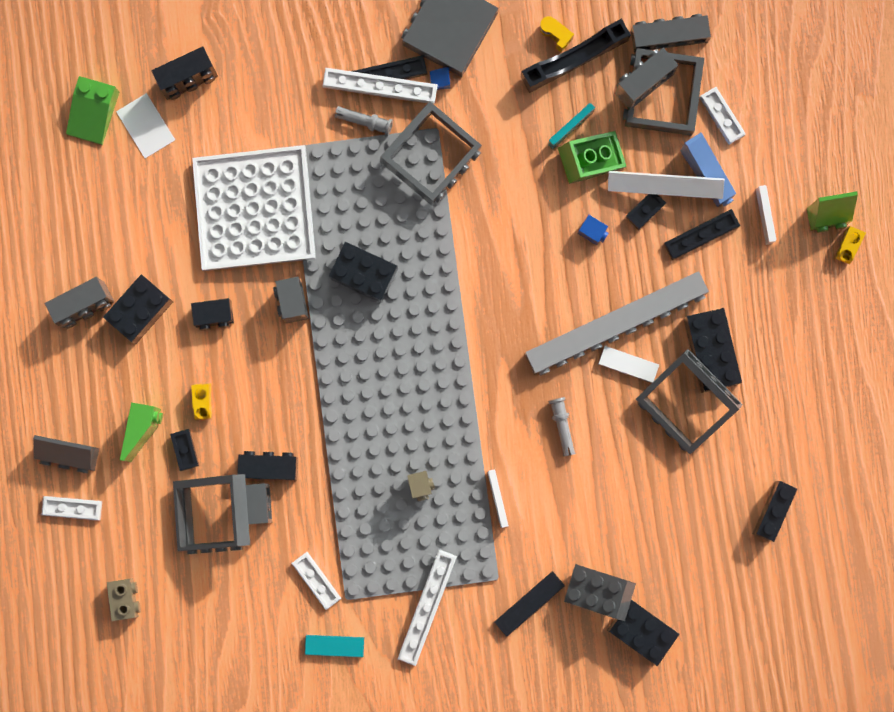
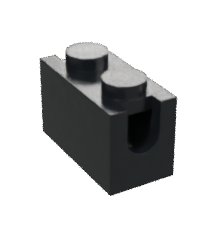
(212, 313)

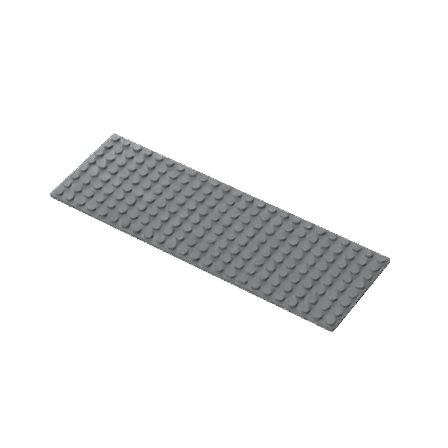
(395, 372)

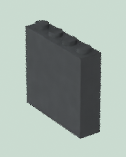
(450, 31)

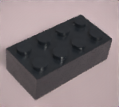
(713, 346)

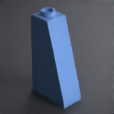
(705, 164)

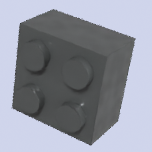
(292, 300)
(259, 503)

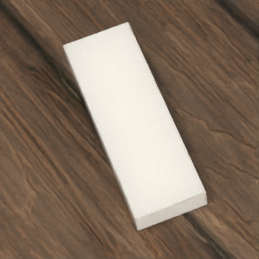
(722, 115)
(766, 215)
(628, 364)
(497, 498)
(71, 508)
(316, 580)

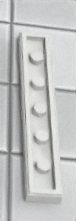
(379, 86)
(666, 184)
(427, 607)

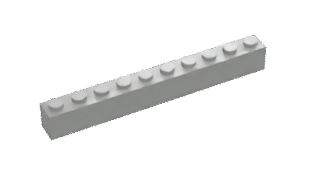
(617, 322)

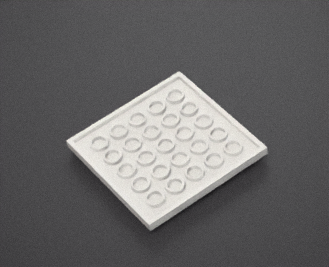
(253, 208)

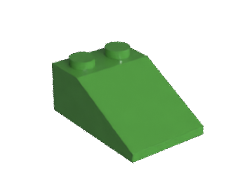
(91, 110)
(591, 156)
(832, 211)
(140, 426)

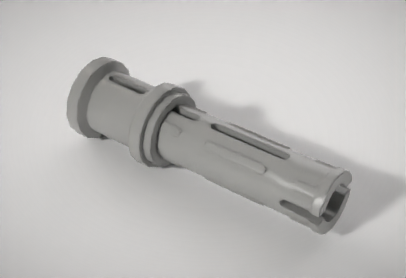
(372, 122)
(560, 416)

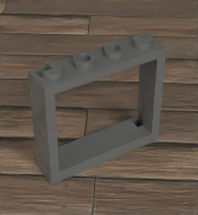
(669, 127)
(449, 181)
(710, 381)
(184, 516)

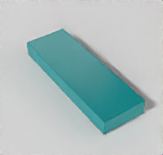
(571, 125)
(334, 645)

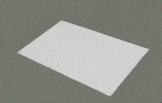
(145, 125)

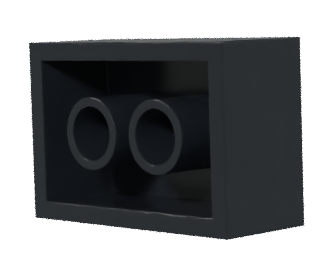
(185, 73)
(363, 272)
(138, 309)
(644, 633)

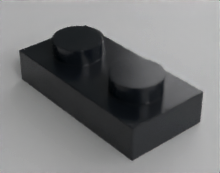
(645, 210)
(184, 450)

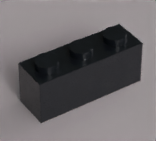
(268, 466)
(775, 511)

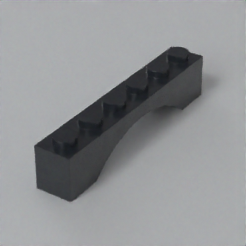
(557, 66)

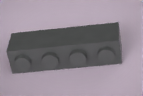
(671, 33)

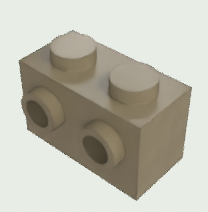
(420, 485)
(123, 599)

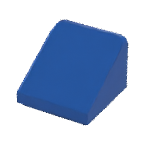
(441, 78)

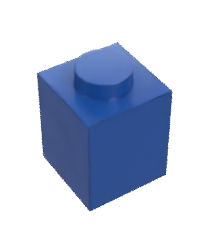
(593, 230)

